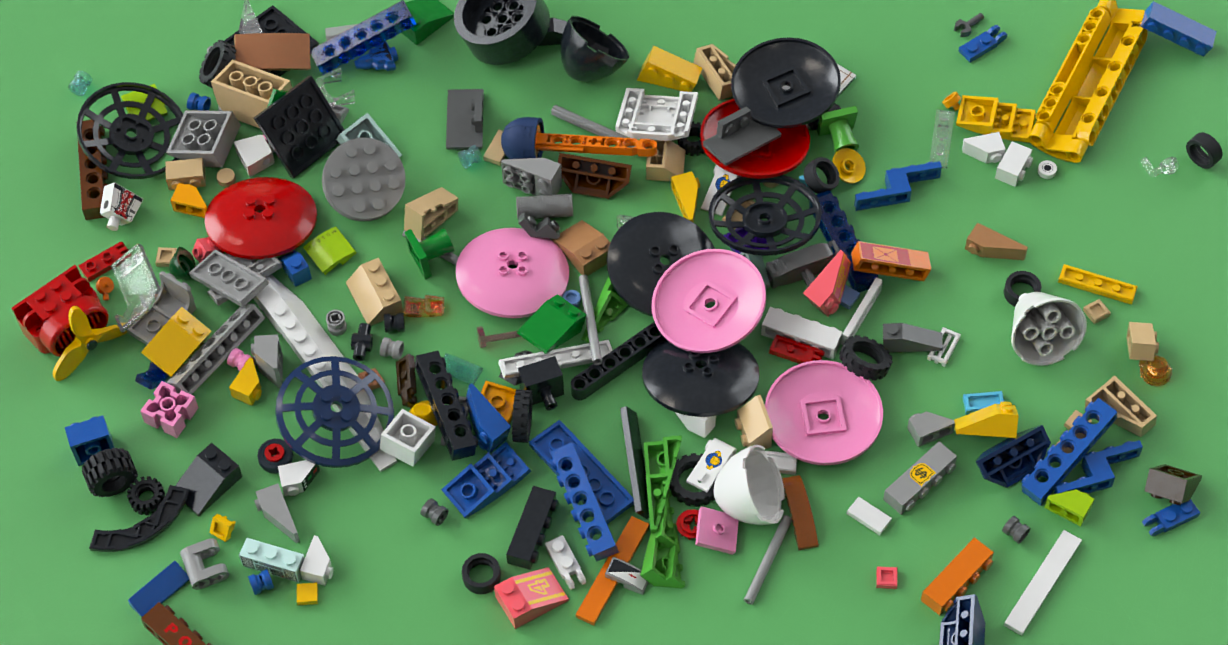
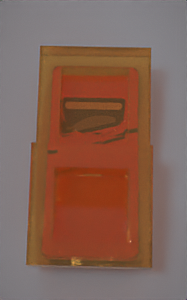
(428, 307)

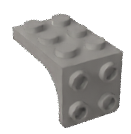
(169, 300)

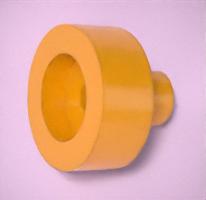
(952, 101)

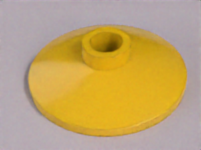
(854, 163)

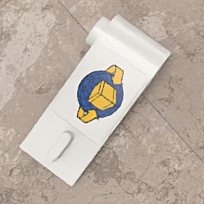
(720, 179)
(710, 464)

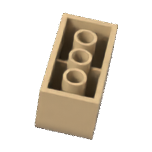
(246, 90)

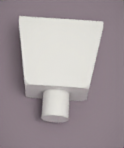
(254, 154)

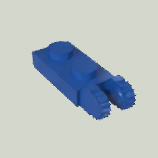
(982, 44)
(1171, 517)

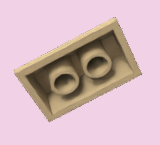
(374, 292)

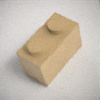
(185, 172)
(1142, 341)

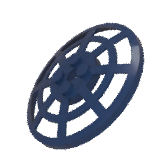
(331, 420)

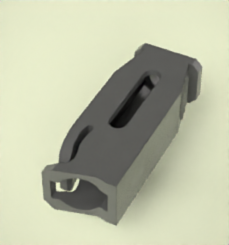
(800, 264)

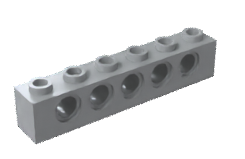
(216, 349)

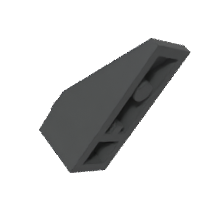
(910, 338)

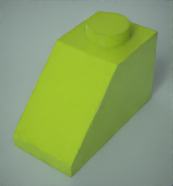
(1070, 505)

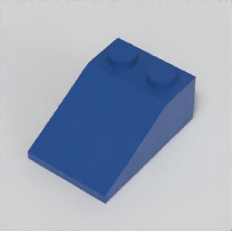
(487, 422)

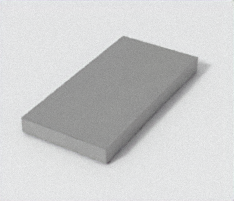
(229, 278)

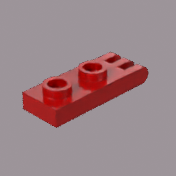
(102, 262)
(794, 350)

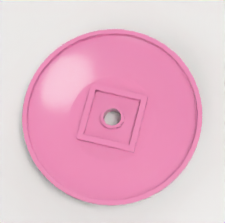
(704, 278)
(509, 292)
(827, 389)

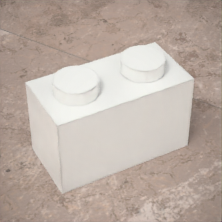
(1013, 164)

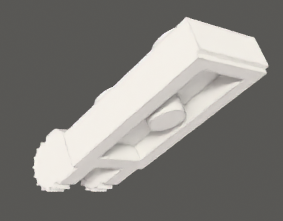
(564, 561)

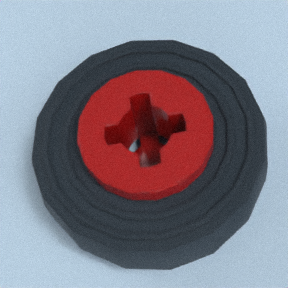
(270, 447)

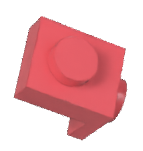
(203, 248)

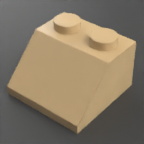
(754, 424)

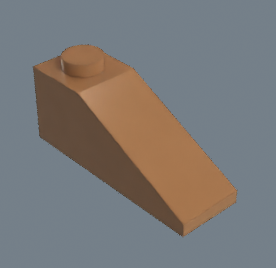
(992, 244)

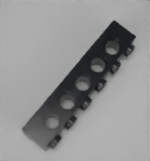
(439, 392)

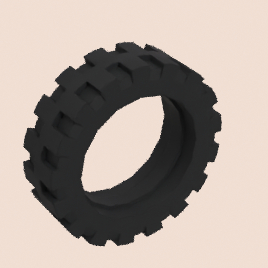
(216, 60)
(861, 367)
(522, 416)
(683, 495)

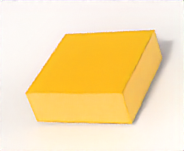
(307, 593)

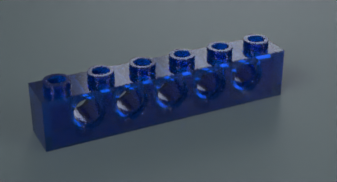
(367, 29)
(843, 232)

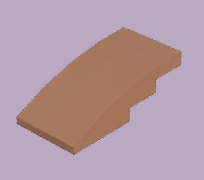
(274, 51)

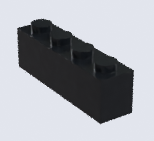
(531, 528)

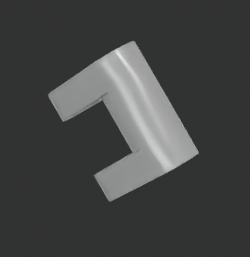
(192, 560)

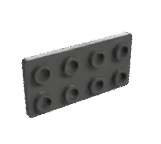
(464, 118)
(739, 136)

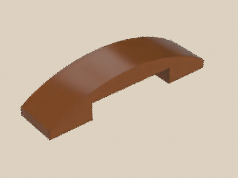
(800, 512)

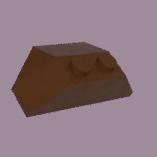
(593, 175)

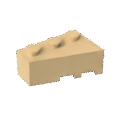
(716, 70)
(1131, 411)

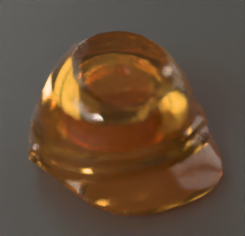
(1155, 372)

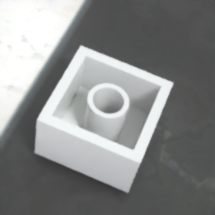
(407, 437)

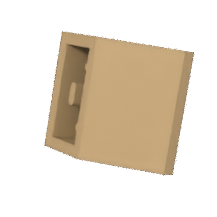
(666, 163)

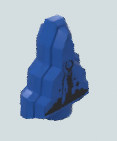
(378, 58)

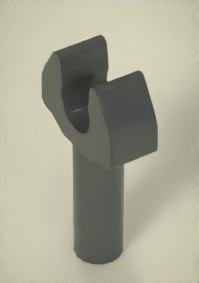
(967, 25)

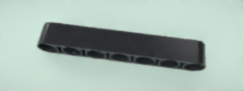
(615, 359)

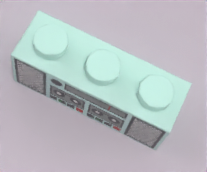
(276, 560)

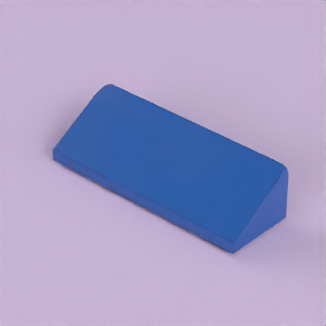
(159, 588)

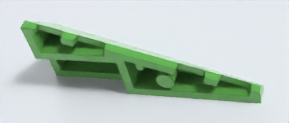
(607, 308)
(659, 464)

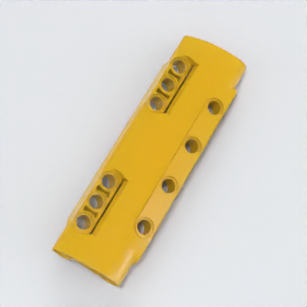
(1089, 81)

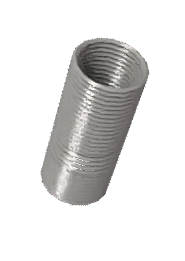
(546, 205)

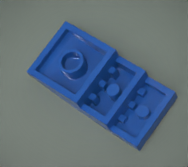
(486, 480)

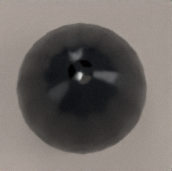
(589, 52)

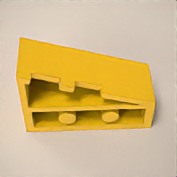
(669, 71)

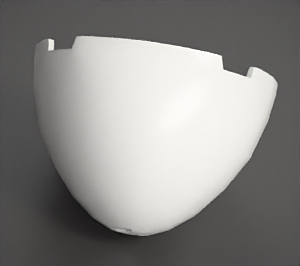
(751, 487)

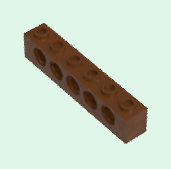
(91, 176)

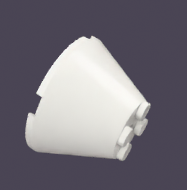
(1046, 328)

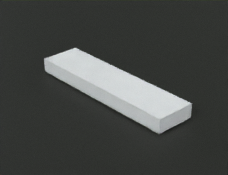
(862, 310)

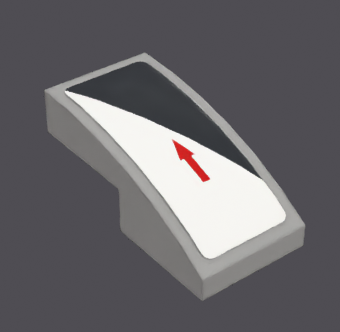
(626, 574)

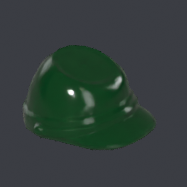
(181, 264)

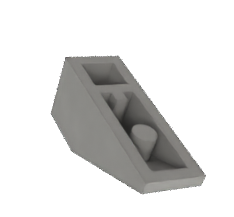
(275, 510)

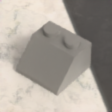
(269, 357)

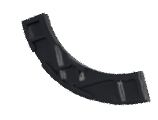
(144, 530)

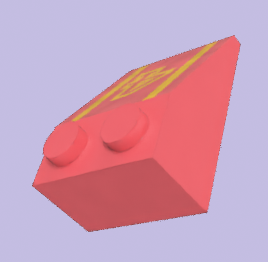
(829, 285)
(529, 595)

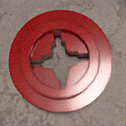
(686, 518)

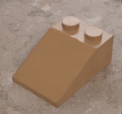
(584, 247)

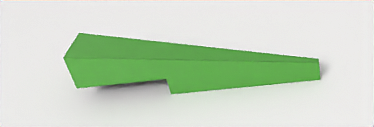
(661, 558)

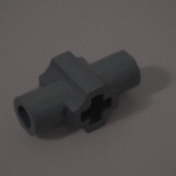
(362, 342)

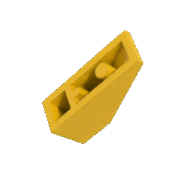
(686, 193)

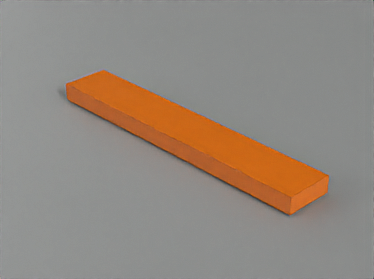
(603, 587)

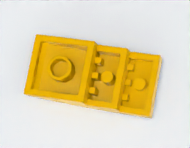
(990, 116)

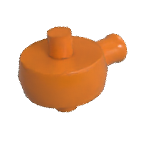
(105, 286)

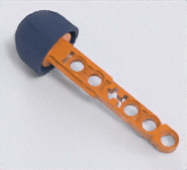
(526, 139)

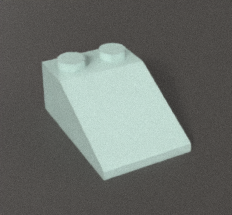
(366, 128)

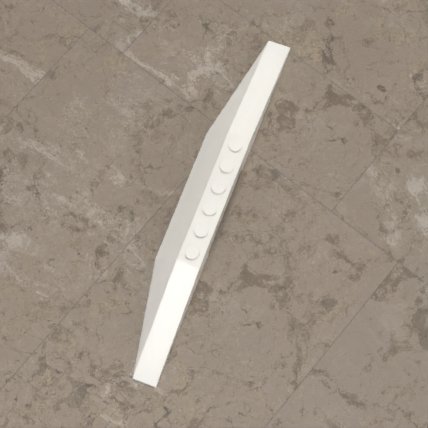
(310, 342)

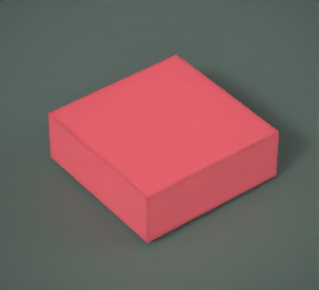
(886, 577)

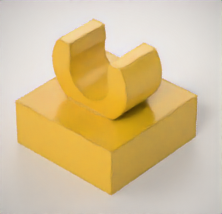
(222, 527)

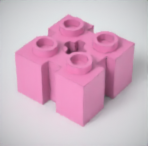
(169, 409)

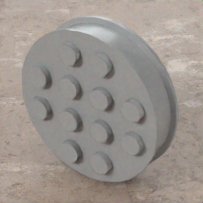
(363, 179)

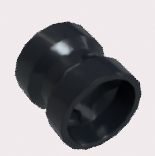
(394, 322)

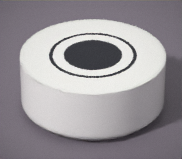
(1047, 169)

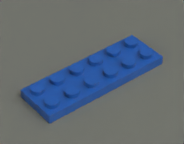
(608, 491)

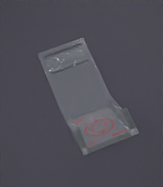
(137, 285)

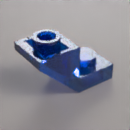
(152, 377)

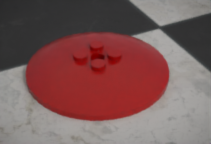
(766, 162)
(281, 227)

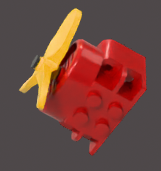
(65, 320)

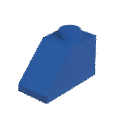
(295, 268)

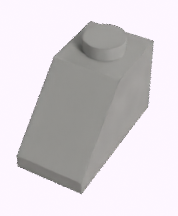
(929, 427)

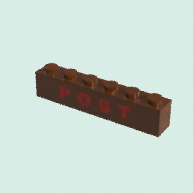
(168, 628)

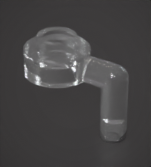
(1167, 166)

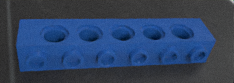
(1095, 410)
(605, 545)

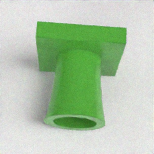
(839, 125)

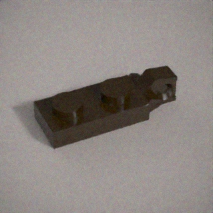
(406, 380)

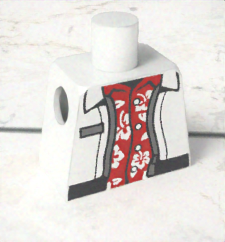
(119, 205)

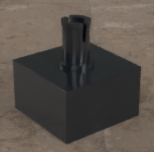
(544, 380)

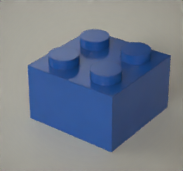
(89, 438)

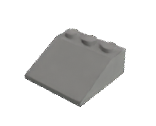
(205, 136)

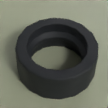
(1210, 145)
(830, 171)
(1020, 277)
(481, 559)

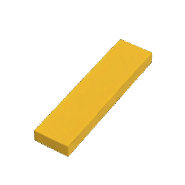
(1097, 284)

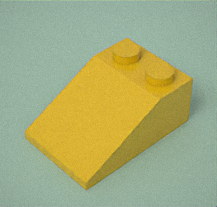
(176, 341)
(993, 421)

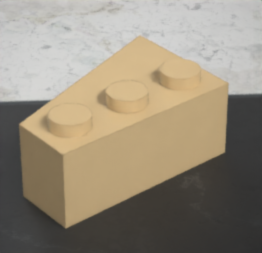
(429, 212)

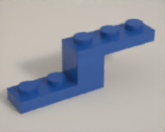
(897, 185)
(1098, 470)

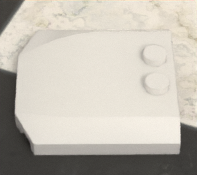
(656, 116)

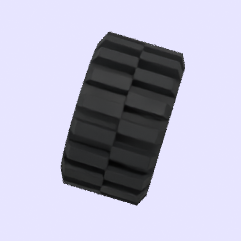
(109, 472)

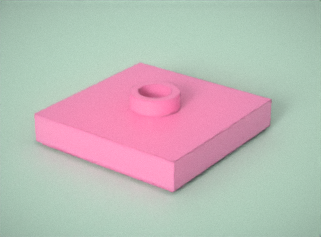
(716, 530)

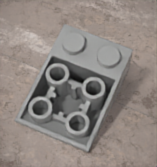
(532, 175)

